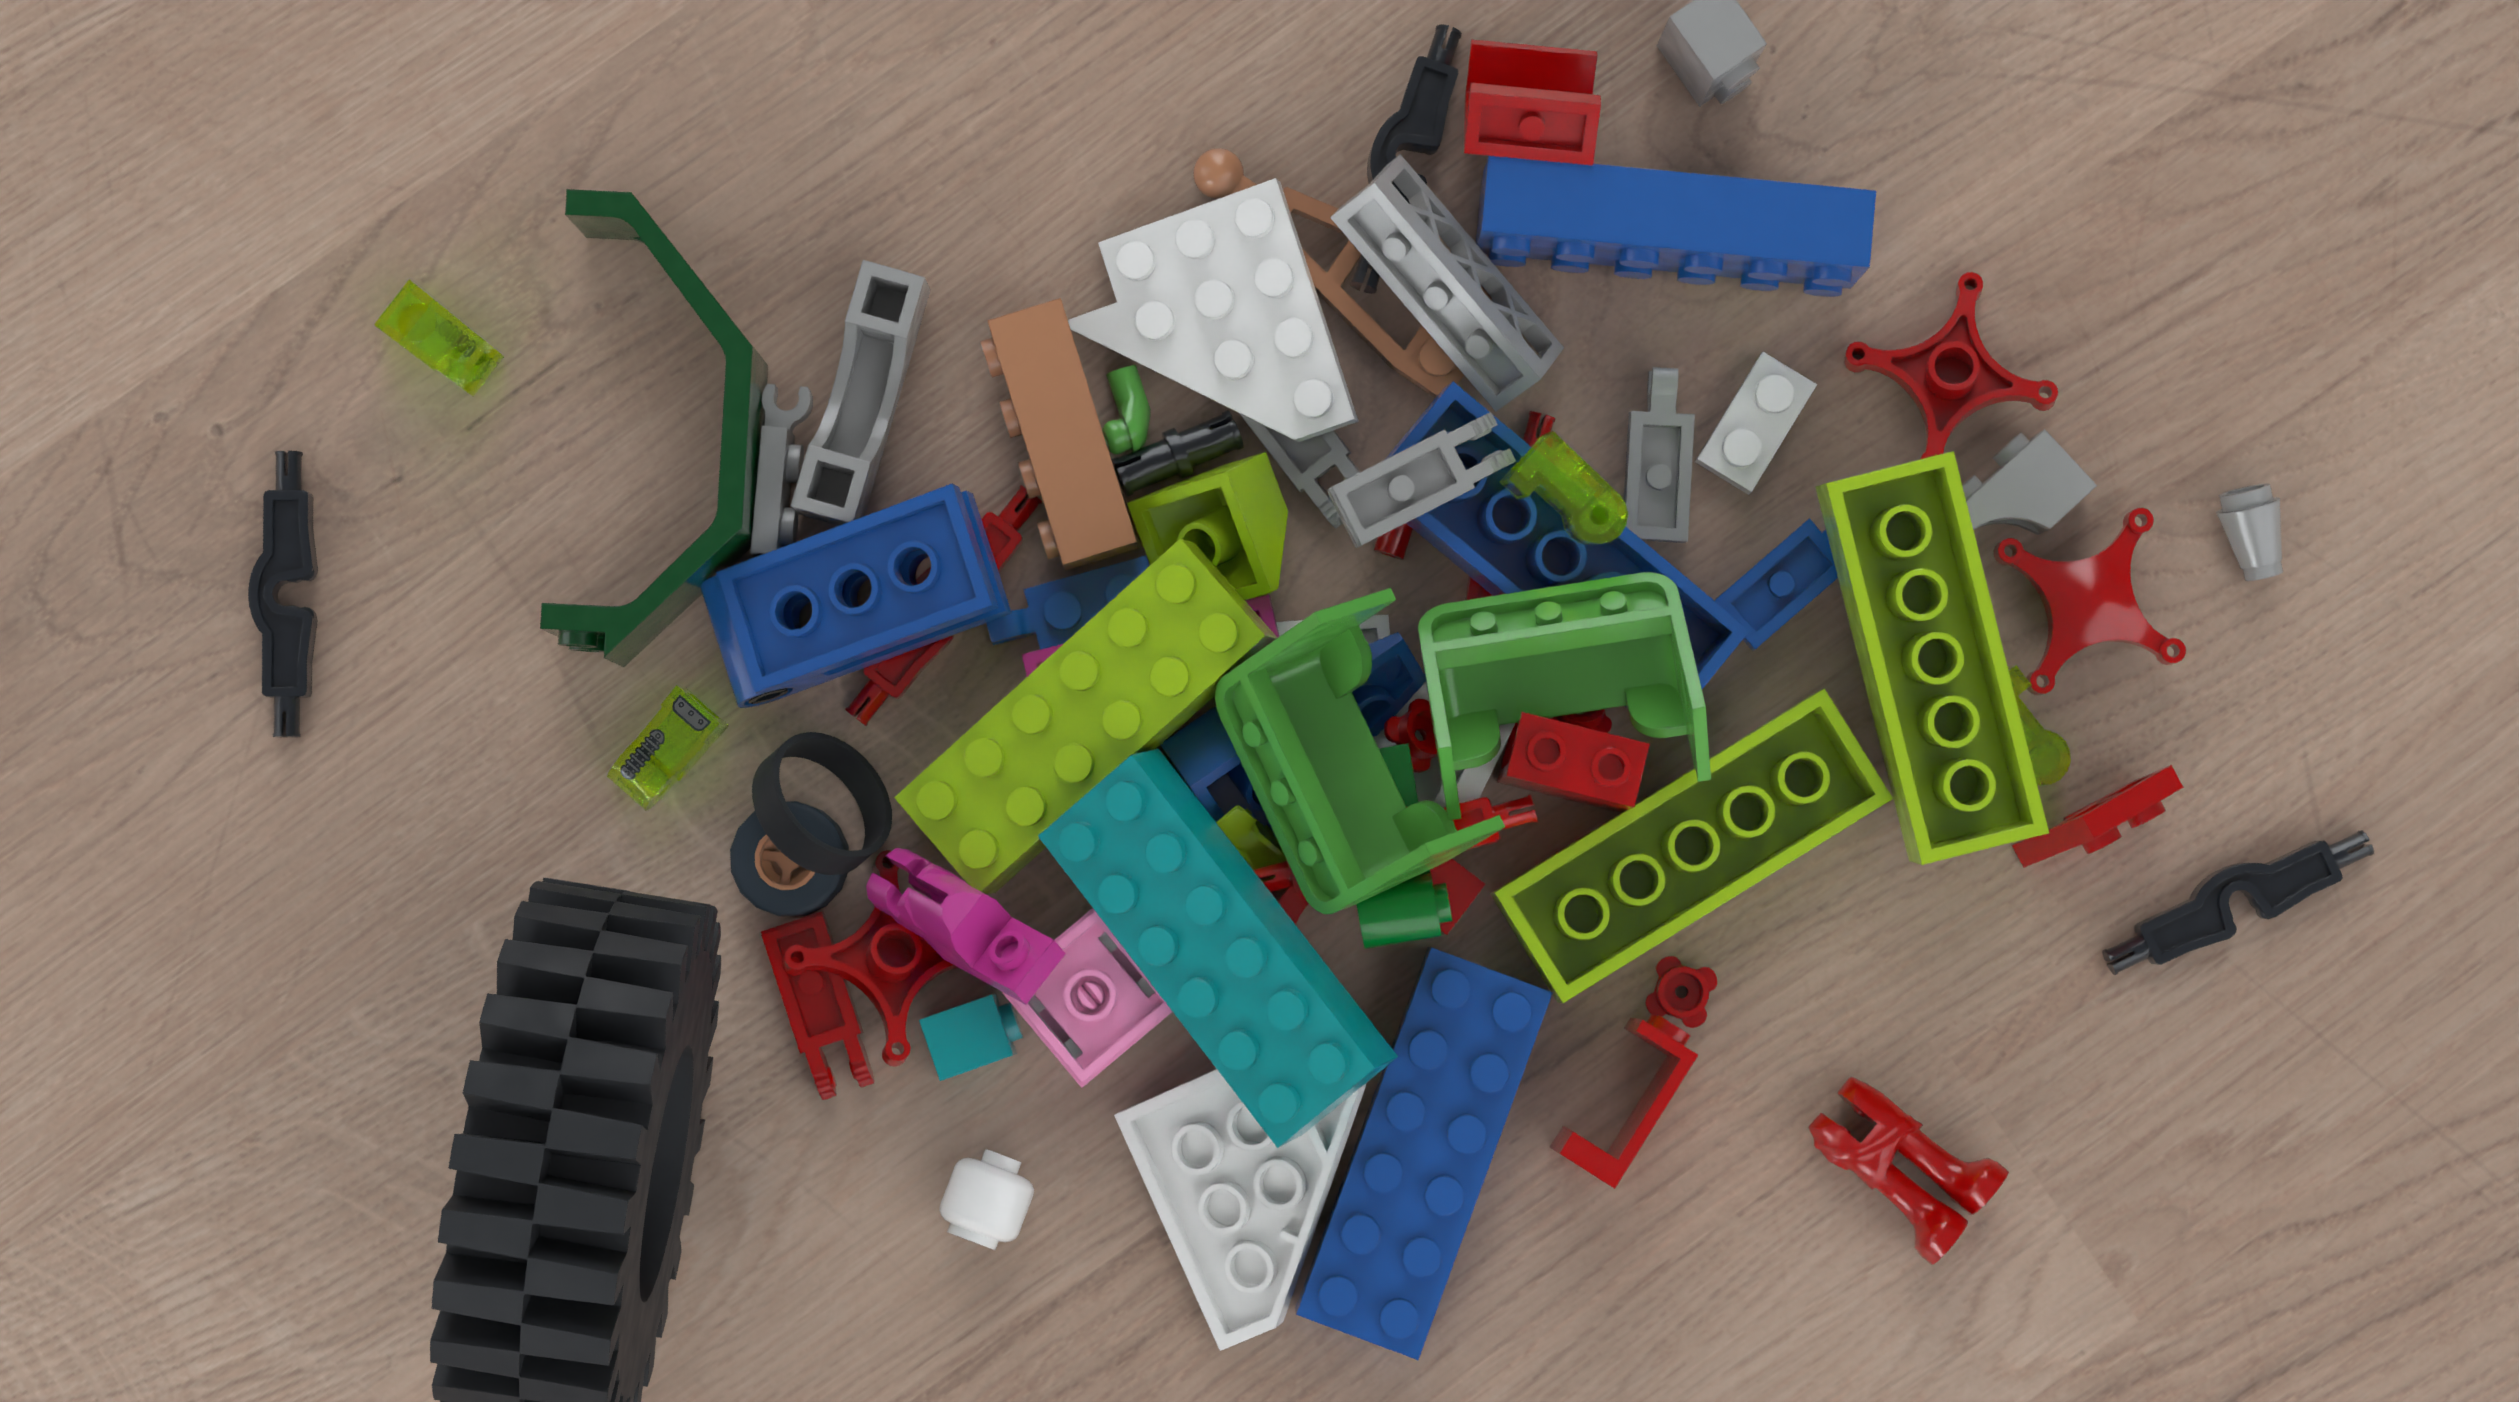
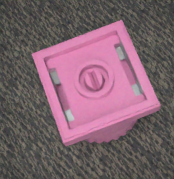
(1092, 1001)

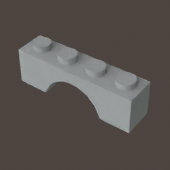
(865, 394)
(2030, 488)

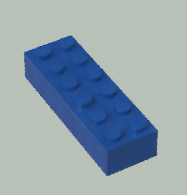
(1675, 224)
(1523, 543)
(1423, 1153)

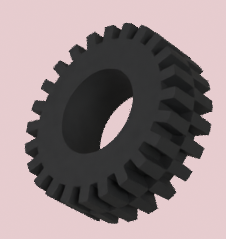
(576, 1148)

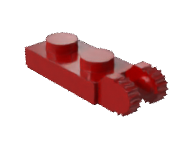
(817, 1003)

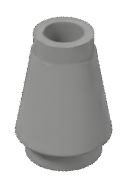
(2253, 529)

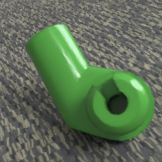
(1133, 409)

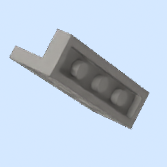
(1446, 286)

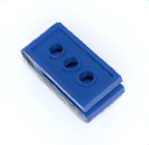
(761, 599)

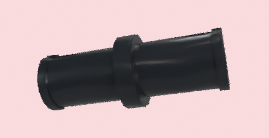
(1177, 453)

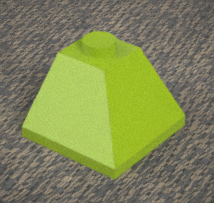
(1229, 514)

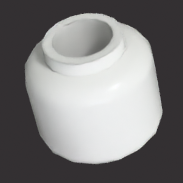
(986, 1199)

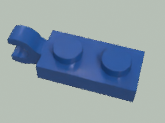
(1781, 583)
(1065, 605)

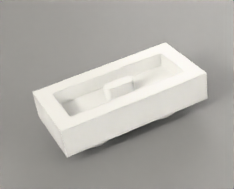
(1755, 423)

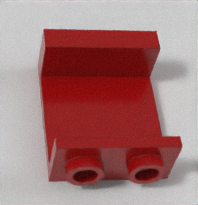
(1531, 102)
(1573, 763)
(1613, 1164)

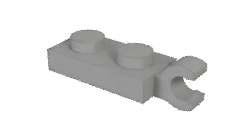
(1659, 463)
(778, 467)

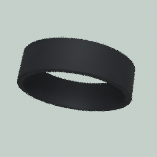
(787, 831)

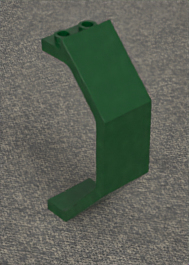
(629, 628)

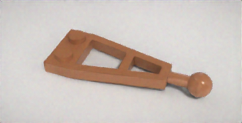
(1422, 362)

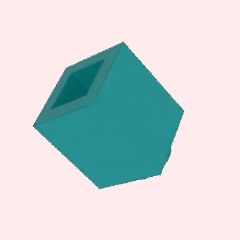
(971, 1035)

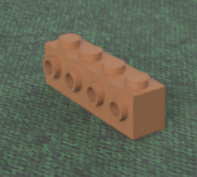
(1061, 434)

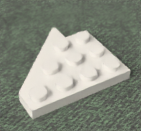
(1227, 311)
(1233, 1198)

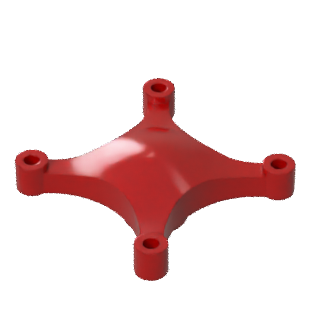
(1951, 372)
(2089, 601)
(880, 961)

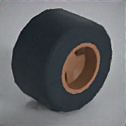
(766, 873)

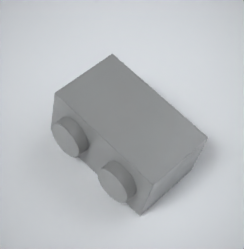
(1712, 48)

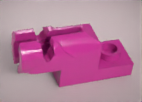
(966, 926)

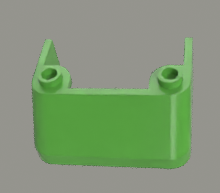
(1558, 657)
(1322, 769)

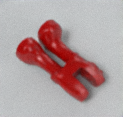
(1966, 1183)

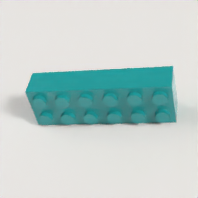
(1217, 946)

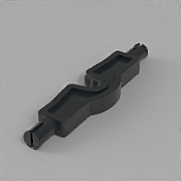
(1417, 124)
(285, 559)
(2207, 913)

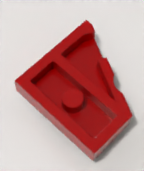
(2097, 823)

